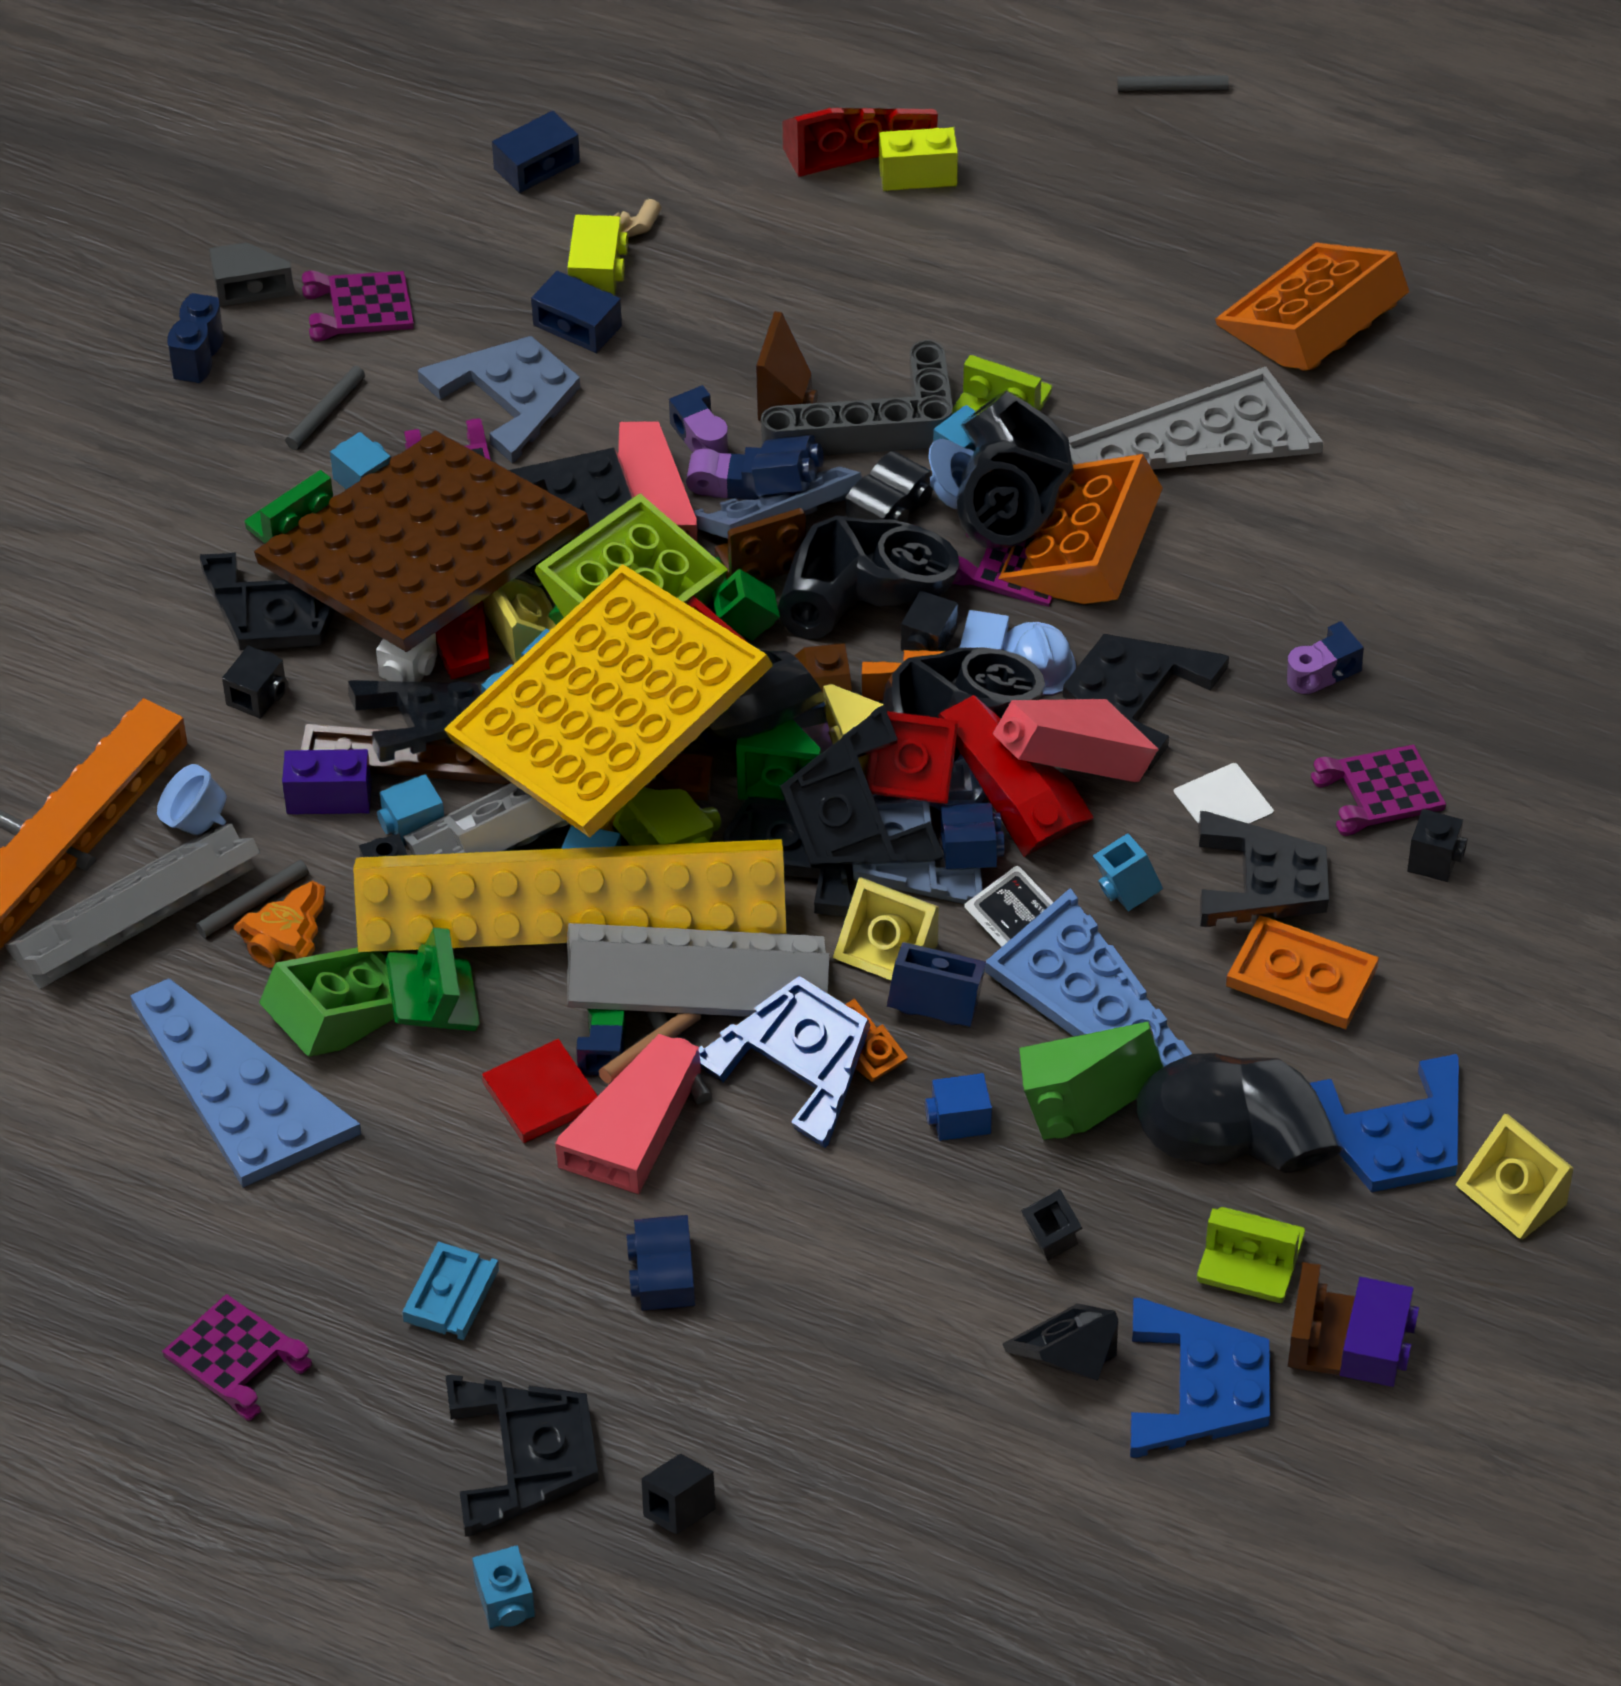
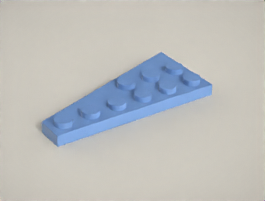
(1077, 977)
(245, 1097)

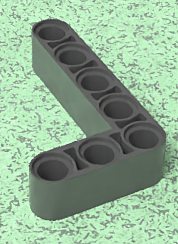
(873, 423)

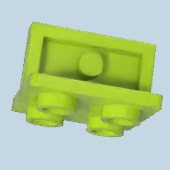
(987, 379)
(1250, 1254)

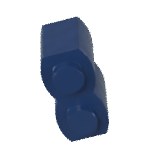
(195, 338)
(786, 465)
(971, 836)
(663, 1262)

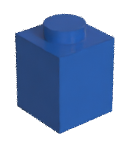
(959, 1107)

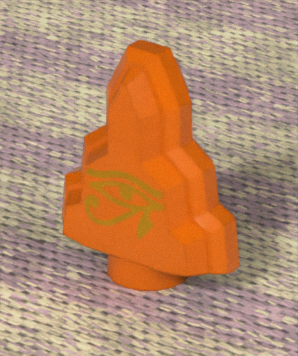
(284, 927)

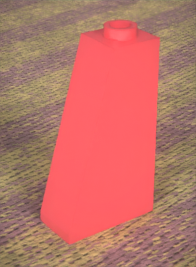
(654, 472)
(1076, 736)
(632, 1118)

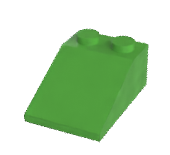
(329, 998)
(1087, 1077)

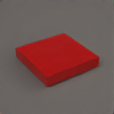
(918, 763)
(539, 1090)

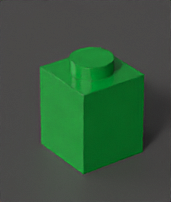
(746, 604)

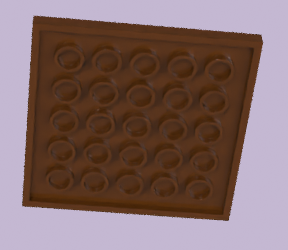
(422, 540)

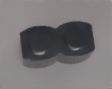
(890, 490)

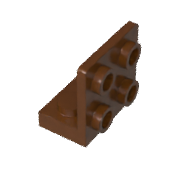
(764, 546)
(1318, 1324)

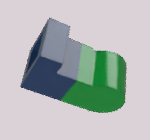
(605, 1041)

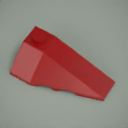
(845, 135)
(1031, 797)

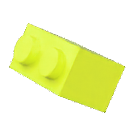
(918, 158)
(597, 251)

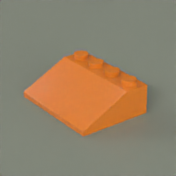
(1316, 303)
(1093, 532)

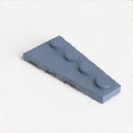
(827, 487)

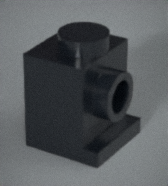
(1052, 1224)

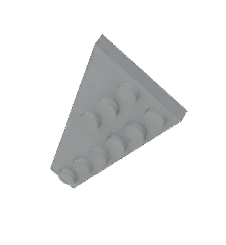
(1218, 424)

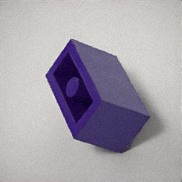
(327, 781)
(1377, 1332)

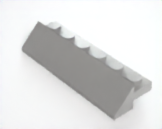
(489, 824)
(132, 904)
(686, 968)

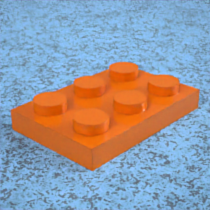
(1302, 972)

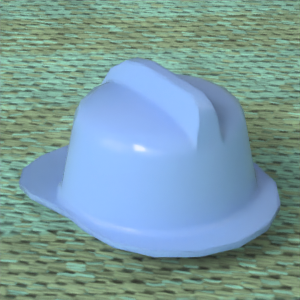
(947, 465)
(1046, 649)
(192, 801)

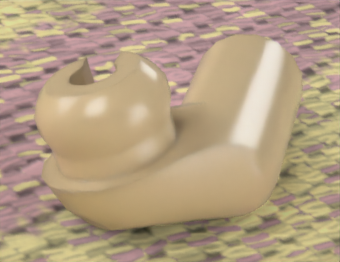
(642, 221)

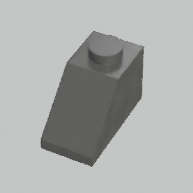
(249, 274)

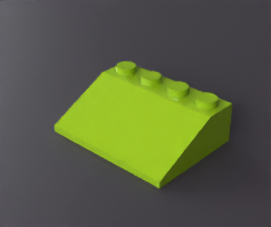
(642, 541)

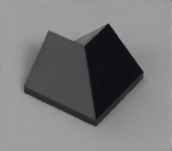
(1071, 1341)

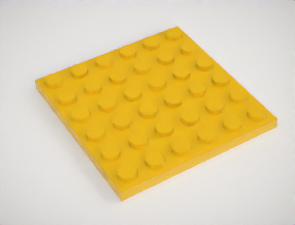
(607, 699)

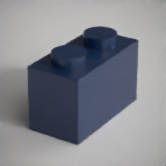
(536, 151)
(576, 311)
(936, 984)

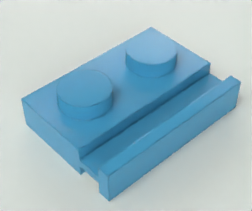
(450, 1290)

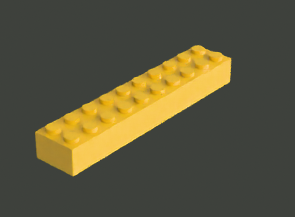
(537, 893)

